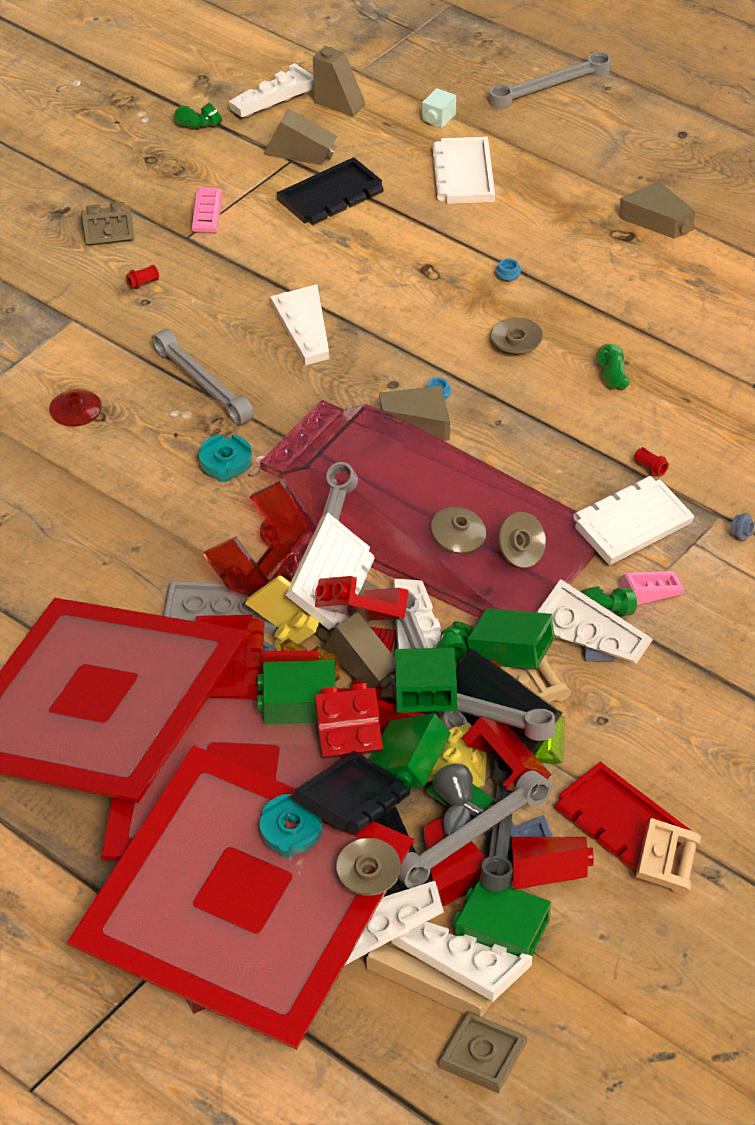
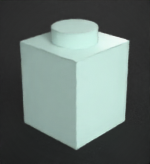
(439, 108)

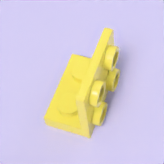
(282, 612)
(458, 752)

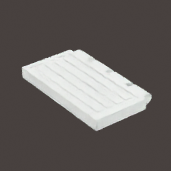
(463, 170)
(632, 519)
(331, 553)

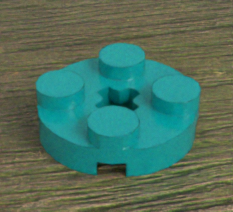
(225, 468)
(284, 840)

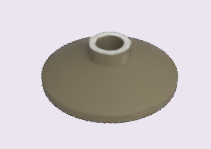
(516, 335)
(458, 530)
(529, 536)
(368, 855)

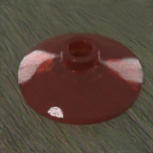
(75, 407)

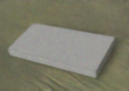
(199, 599)

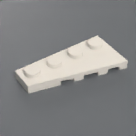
(282, 88)
(303, 321)
(429, 625)
(591, 625)
(398, 915)
(474, 965)

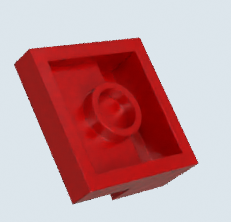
(348, 721)

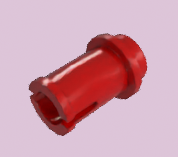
(142, 276)
(656, 464)

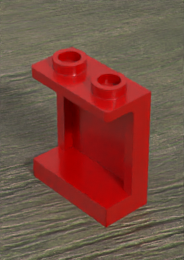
(339, 596)
(499, 738)

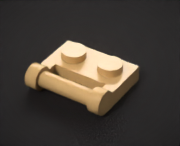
(557, 690)
(659, 852)

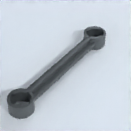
(500, 838)

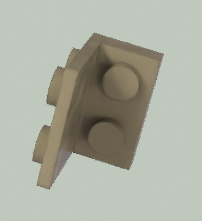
(107, 223)

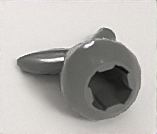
(455, 786)

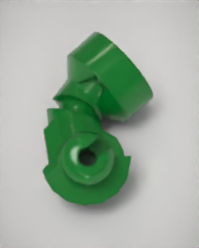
(187, 117)
(611, 359)
(621, 602)
(455, 637)

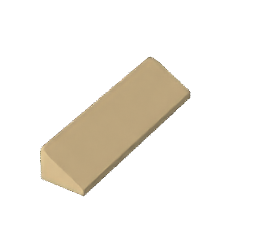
(425, 980)

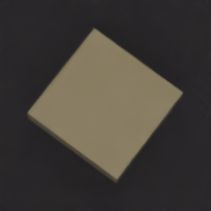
(483, 1052)

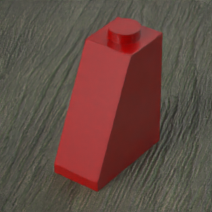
(549, 860)
(457, 871)

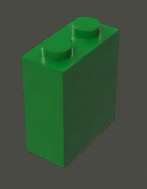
(513, 637)
(426, 680)
(291, 689)
(412, 748)
(504, 918)

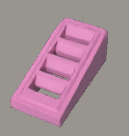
(208, 208)
(643, 585)

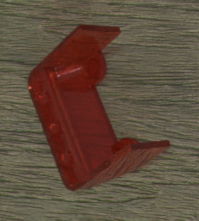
(286, 533)

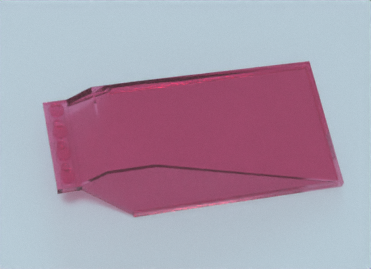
(401, 487)

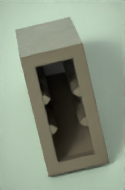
(335, 82)
(301, 140)
(658, 211)
(420, 407)
(362, 652)

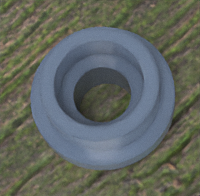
(743, 526)

